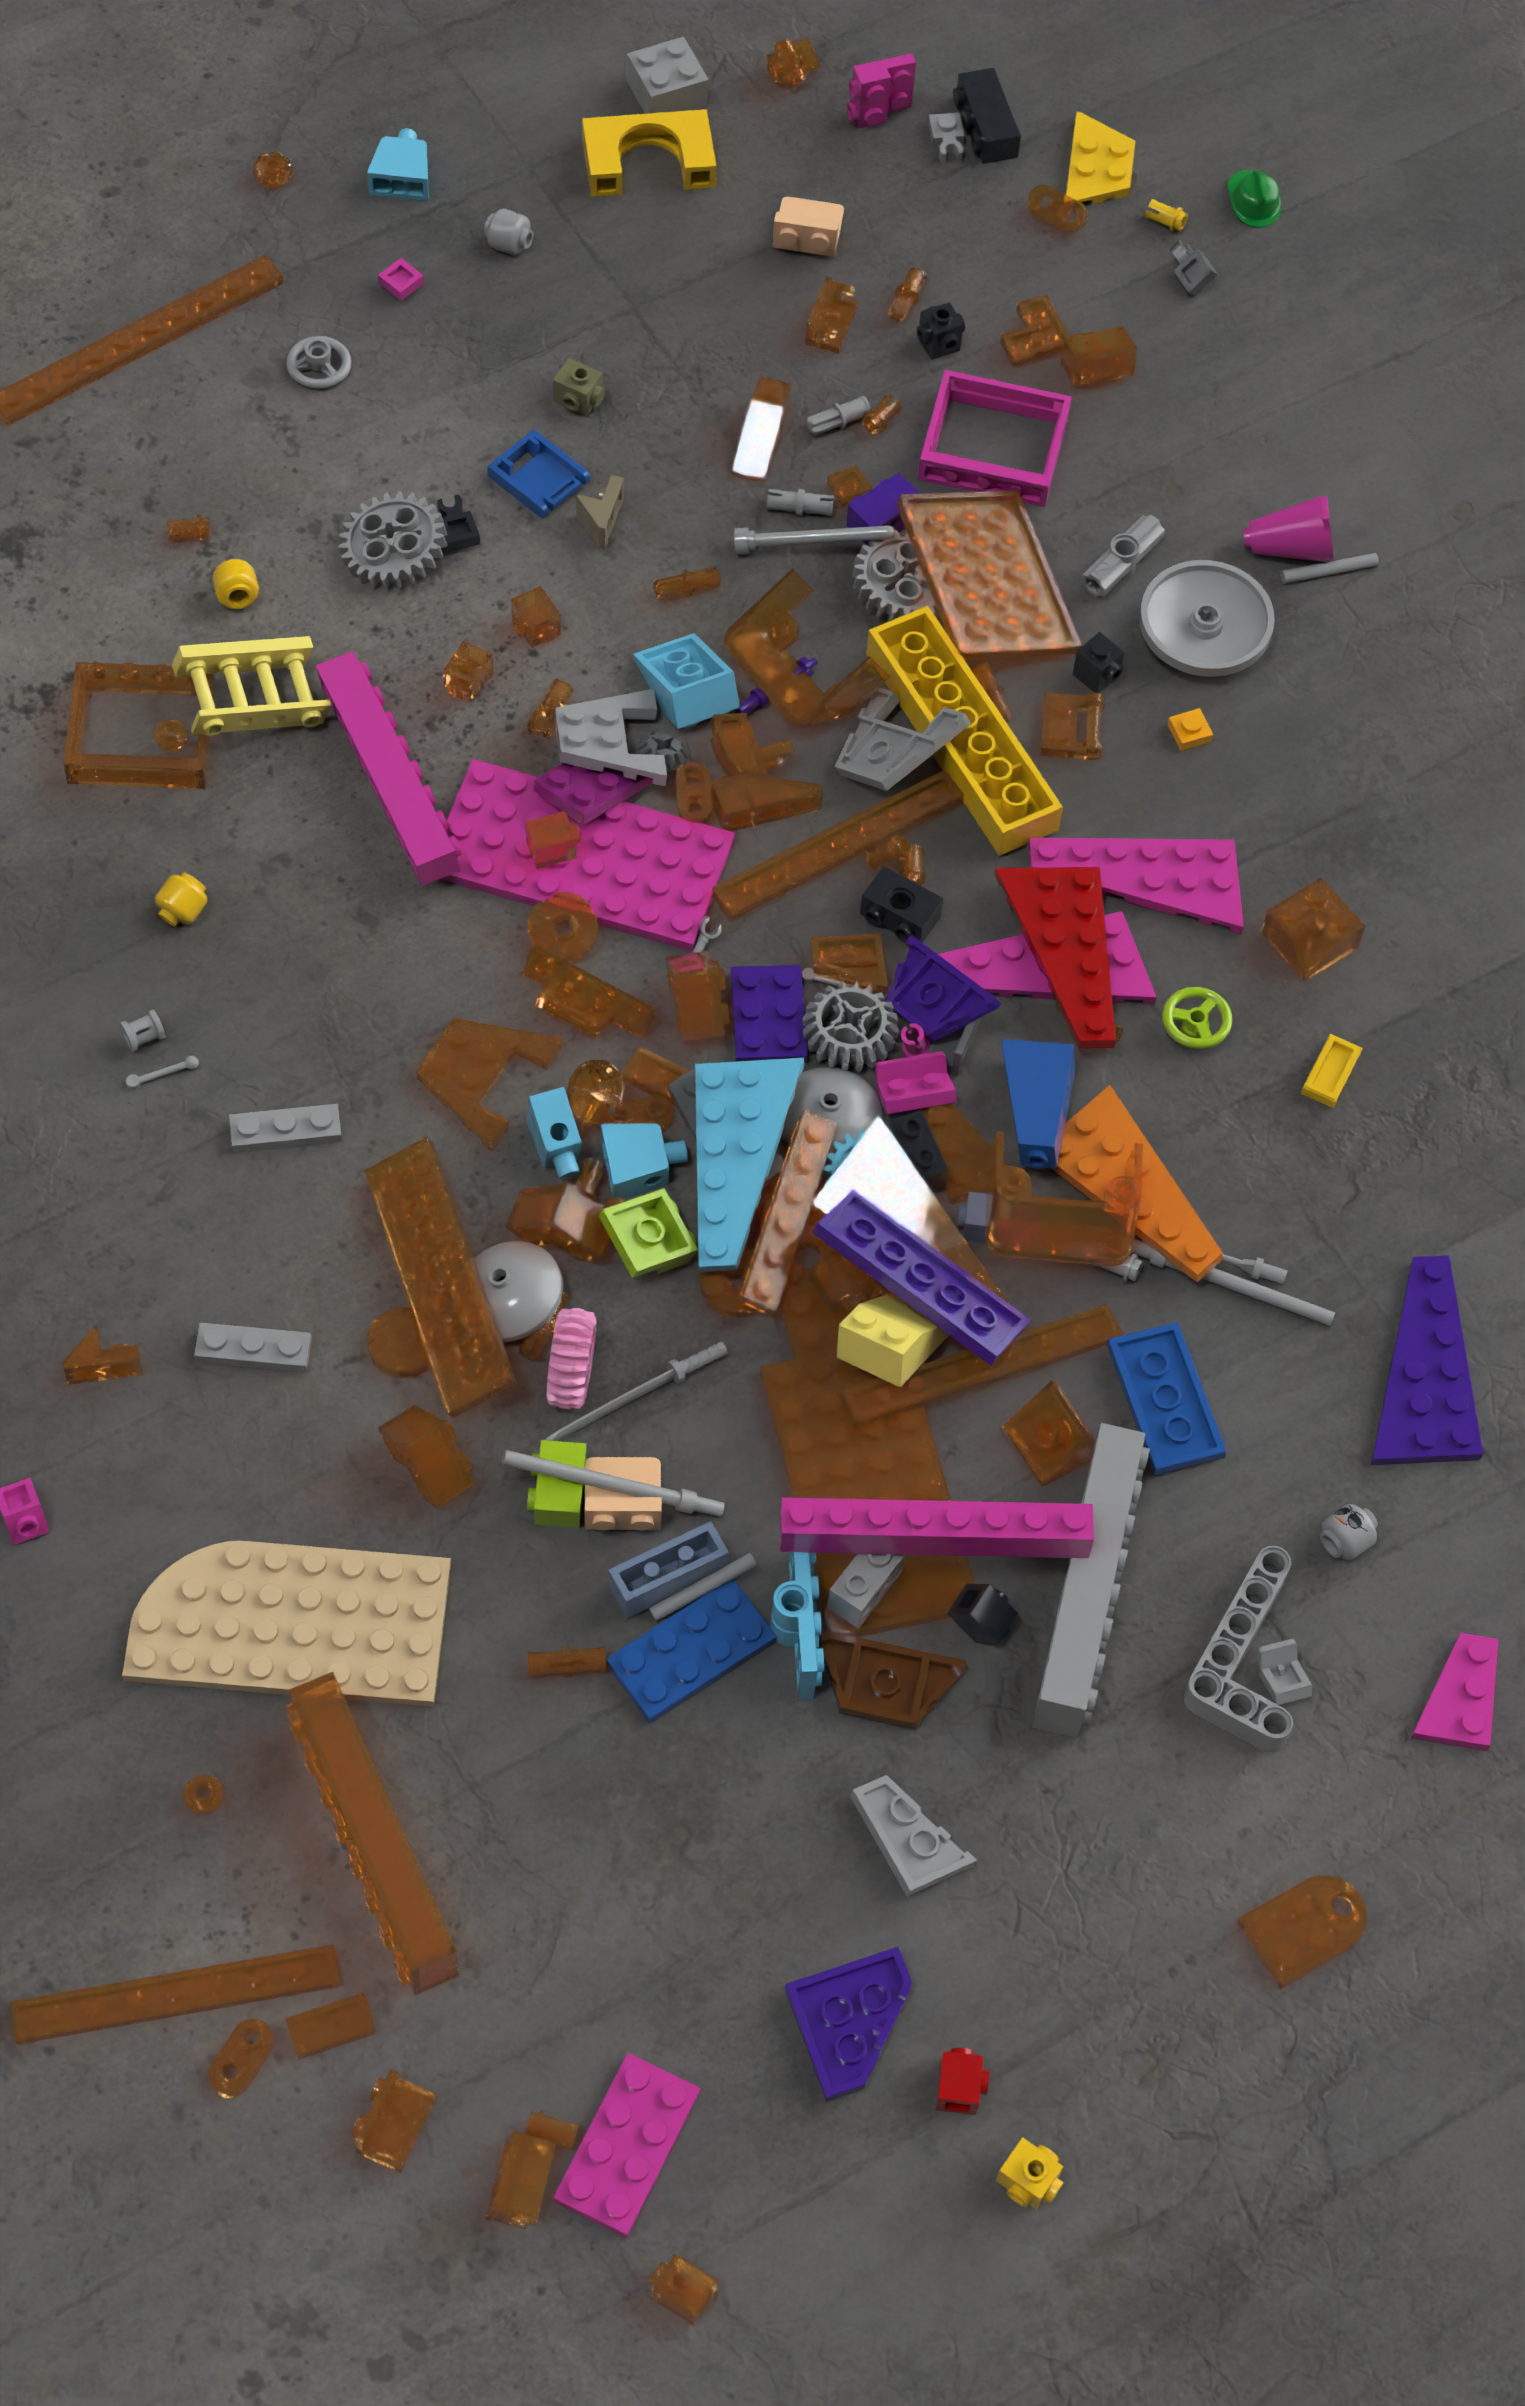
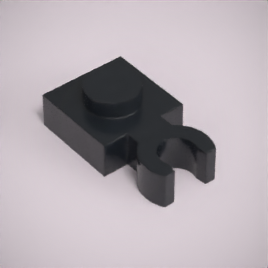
(459, 525)

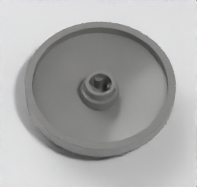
(1206, 618)

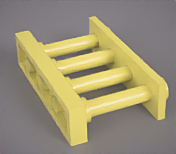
(255, 656)

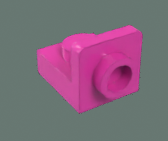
(22, 1511)

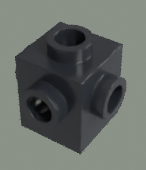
(940, 330)

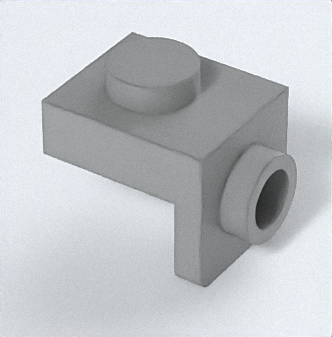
(1283, 1673)

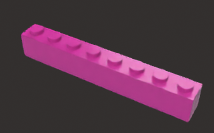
(388, 768)
(936, 1527)

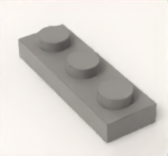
(285, 1128)
(253, 1347)

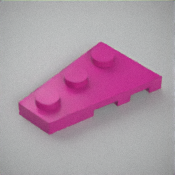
(1463, 1696)

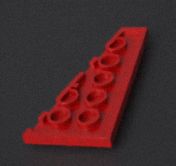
(1067, 936)

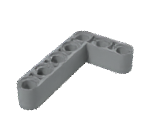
(1233, 1648)

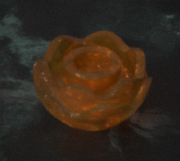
(272, 169)

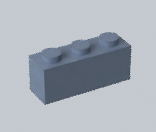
(666, 1569)

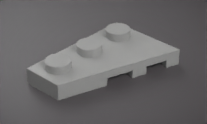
(907, 1838)

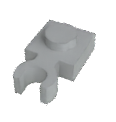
(947, 133)

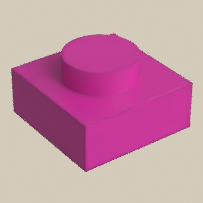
(401, 279)

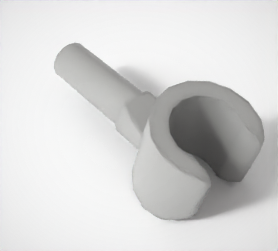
(705, 937)

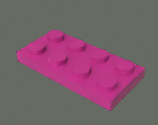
(626, 2145)

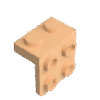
(808, 226)
(620, 1511)

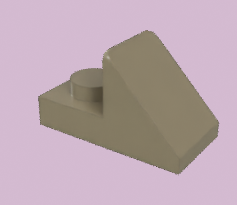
(601, 513)

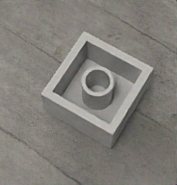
(667, 78)

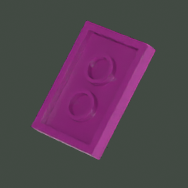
(586, 791)

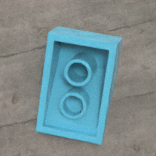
(688, 680)

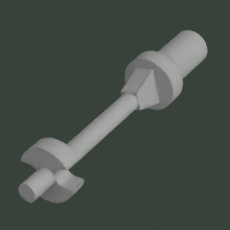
(1258, 1268)

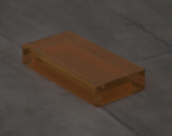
(330, 2026)

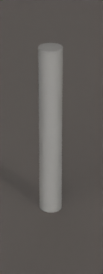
(1329, 568)
(703, 1587)

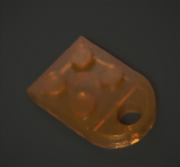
(1302, 1929)

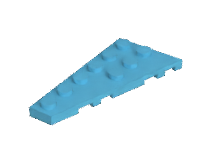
(737, 1136)

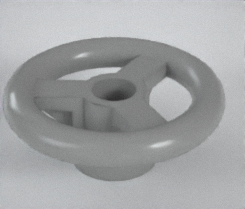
(318, 359)

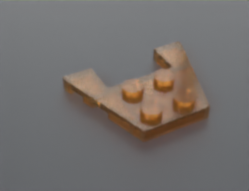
(469, 1062)

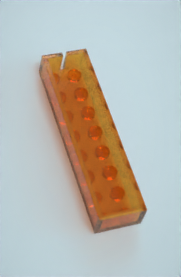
(372, 1834)

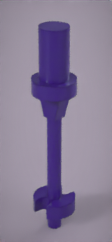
(760, 699)

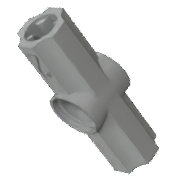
(1123, 555)

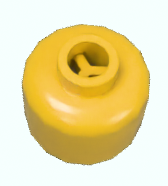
(235, 584)
(181, 899)

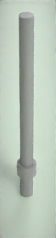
(1244, 1287)
(684, 1500)

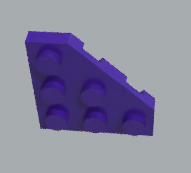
(848, 2017)

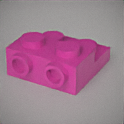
(880, 89)

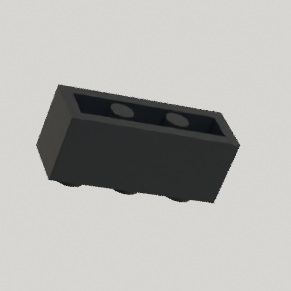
(987, 115)

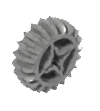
(854, 1015)

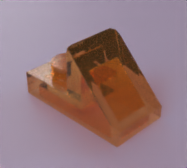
(91, 1363)

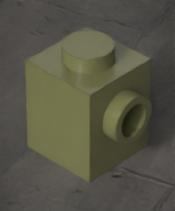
(578, 387)

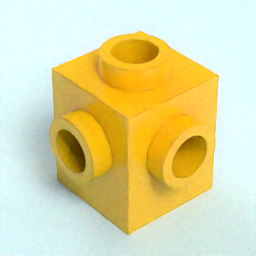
(1031, 2174)

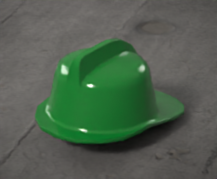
(1254, 198)

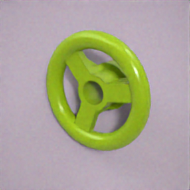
(1192, 1033)

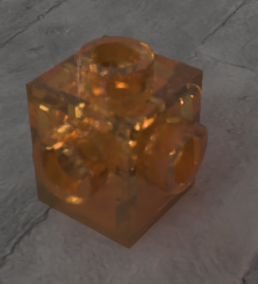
(791, 61)

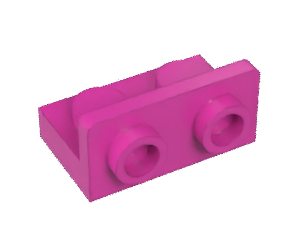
(914, 1082)

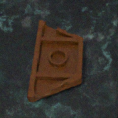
(886, 1679)

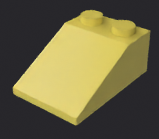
(887, 1338)

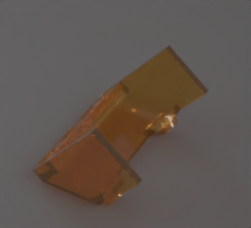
(760, 646)
(1060, 1227)

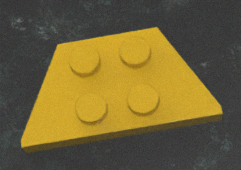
(1099, 162)

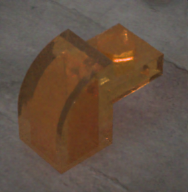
(739, 753)

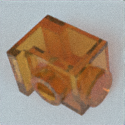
(467, 671)

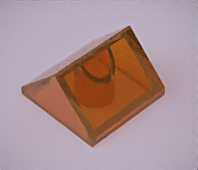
(1050, 1435)

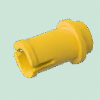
(1167, 215)

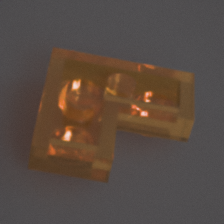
(1041, 333)

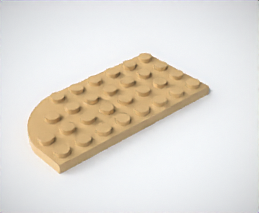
(289, 1614)

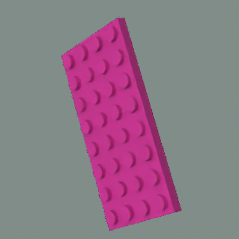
(633, 863)

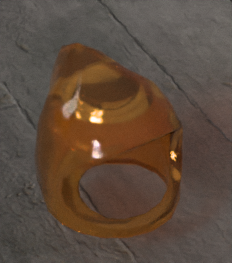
(595, 1093)

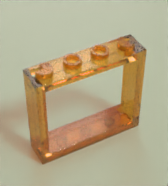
(131, 769)

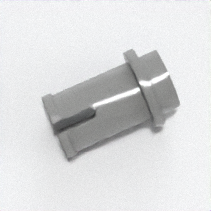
(1129, 1269)

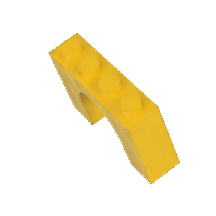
(680, 132)

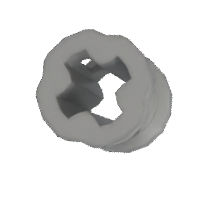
(155, 1030)

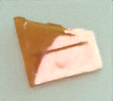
(851, 960)

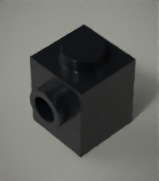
(1098, 663)
(983, 1613)

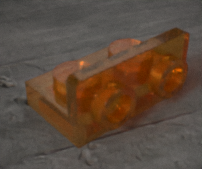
(393, 2121)

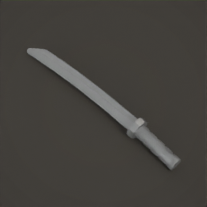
(675, 1372)

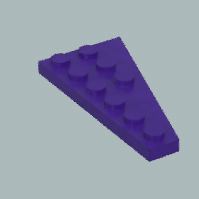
(1429, 1388)

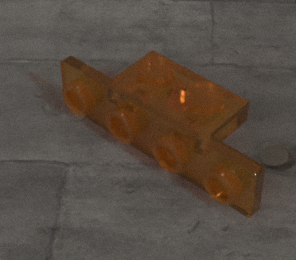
(584, 998)

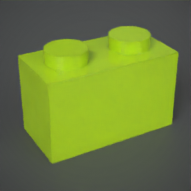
(555, 1499)

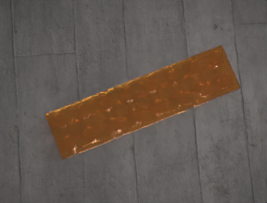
(440, 1278)

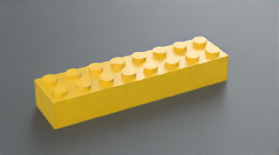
(985, 758)

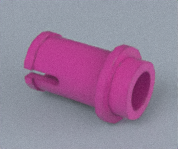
(915, 1035)

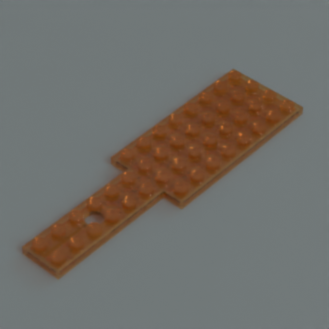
(836, 1461)

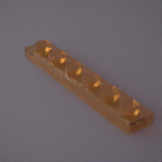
(787, 1212)

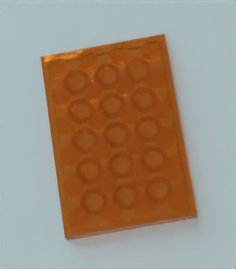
(988, 574)

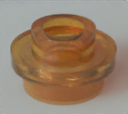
(172, 742)
(207, 1804)

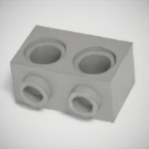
(864, 1585)

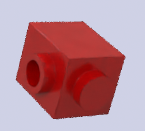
(961, 2081)

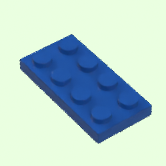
(1166, 1398)
(690, 1650)

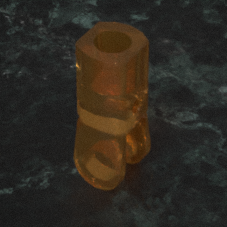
(556, 696)

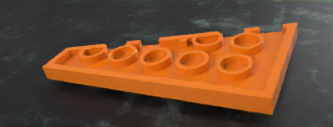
(1095, 1152)

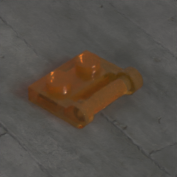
(1060, 725)

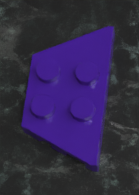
(936, 993)

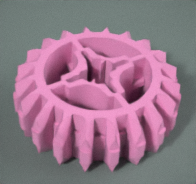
(571, 1358)

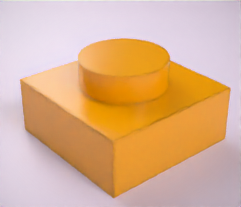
(1190, 729)

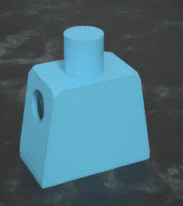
(400, 168)
(554, 1132)
(638, 1157)

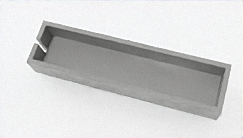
(1092, 1584)

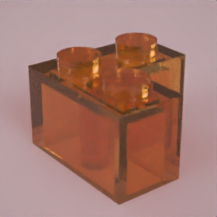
(696, 988)
(560, 1217)
(429, 1453)

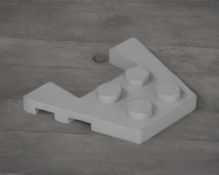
(595, 737)
(886, 752)

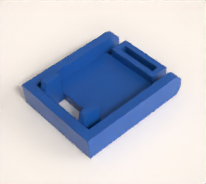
(543, 480)

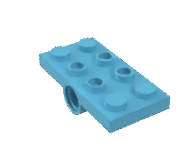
(798, 1622)

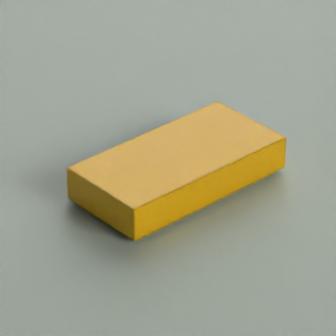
(1331, 1070)

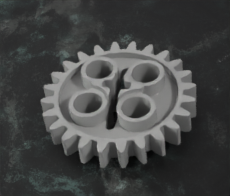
(393, 540)
(892, 577)

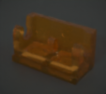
(831, 316)
(520, 2180)

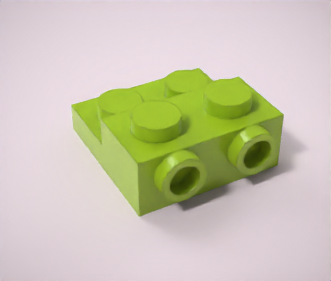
(649, 1233)

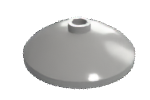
(854, 1097)
(528, 1291)

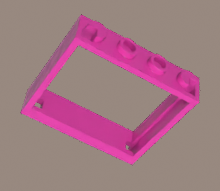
(983, 476)

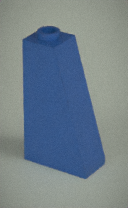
(1039, 1094)

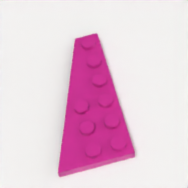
(1158, 874)
(1011, 969)

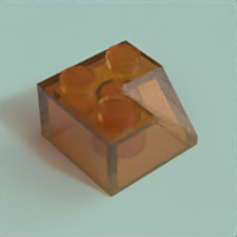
(1312, 929)

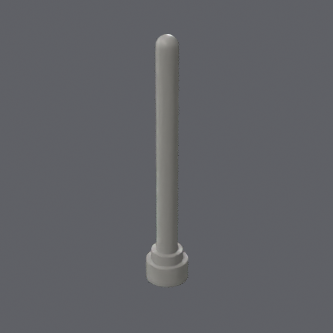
(748, 540)

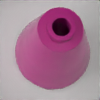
(1293, 532)

